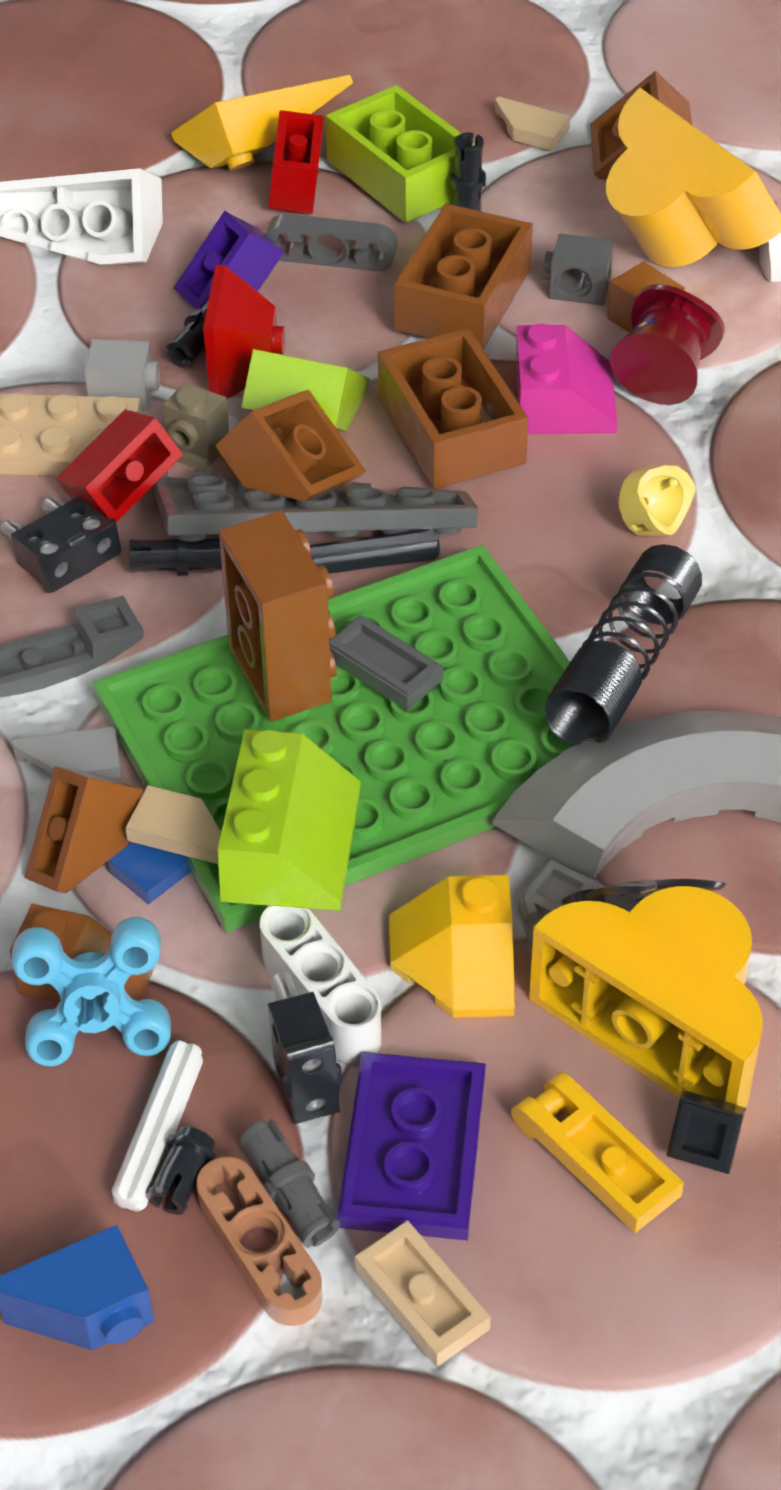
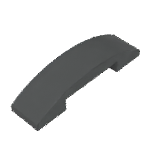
(52, 657)

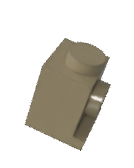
(196, 424)

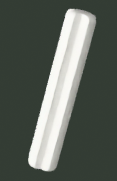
(156, 1124)

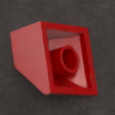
(234, 326)

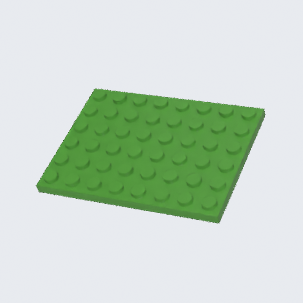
(422, 771)

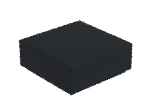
(706, 1131)

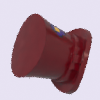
(666, 344)

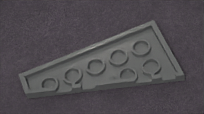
(210, 503)

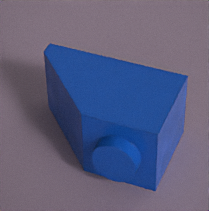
(79, 1293)

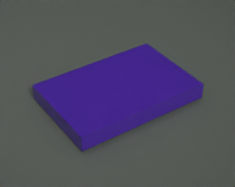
(412, 1145)

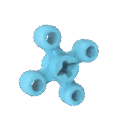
(92, 991)

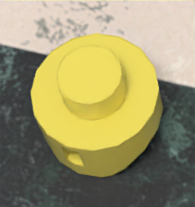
(653, 502)

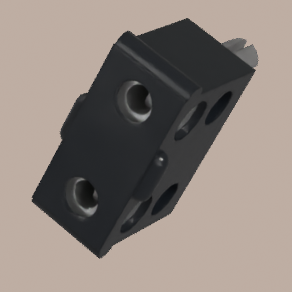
(63, 542)
(303, 1052)

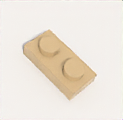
(422, 1293)

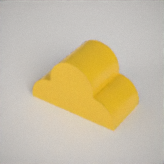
(684, 189)
(656, 987)

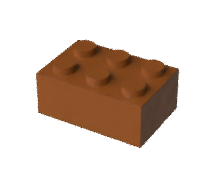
(463, 274)
(452, 408)
(278, 614)

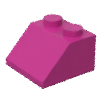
(563, 382)

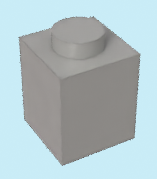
(122, 370)

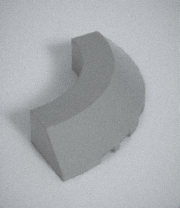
(647, 772)

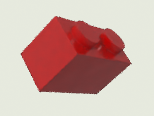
(296, 162)
(120, 464)

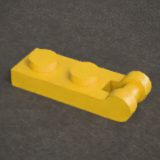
(599, 1151)

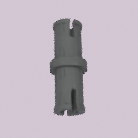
(289, 1183)

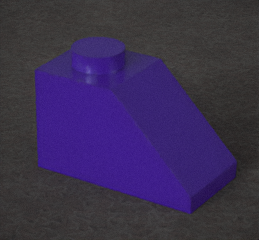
(231, 244)

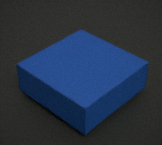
(148, 870)

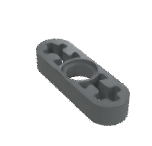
(344, 230)

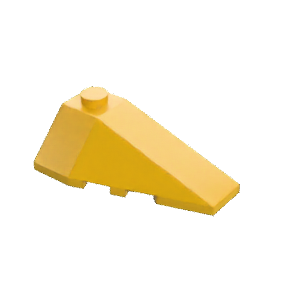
(243, 126)

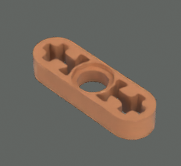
(260, 1267)

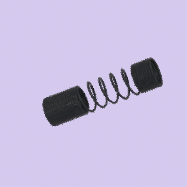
(604, 674)

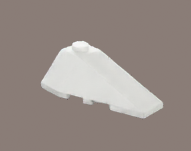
(86, 216)

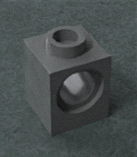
(579, 269)

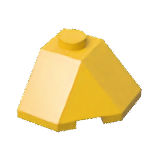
(458, 945)

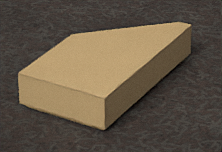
(532, 124)
(174, 824)

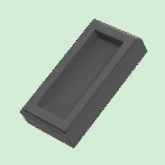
(385, 662)

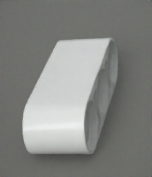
(301, 946)

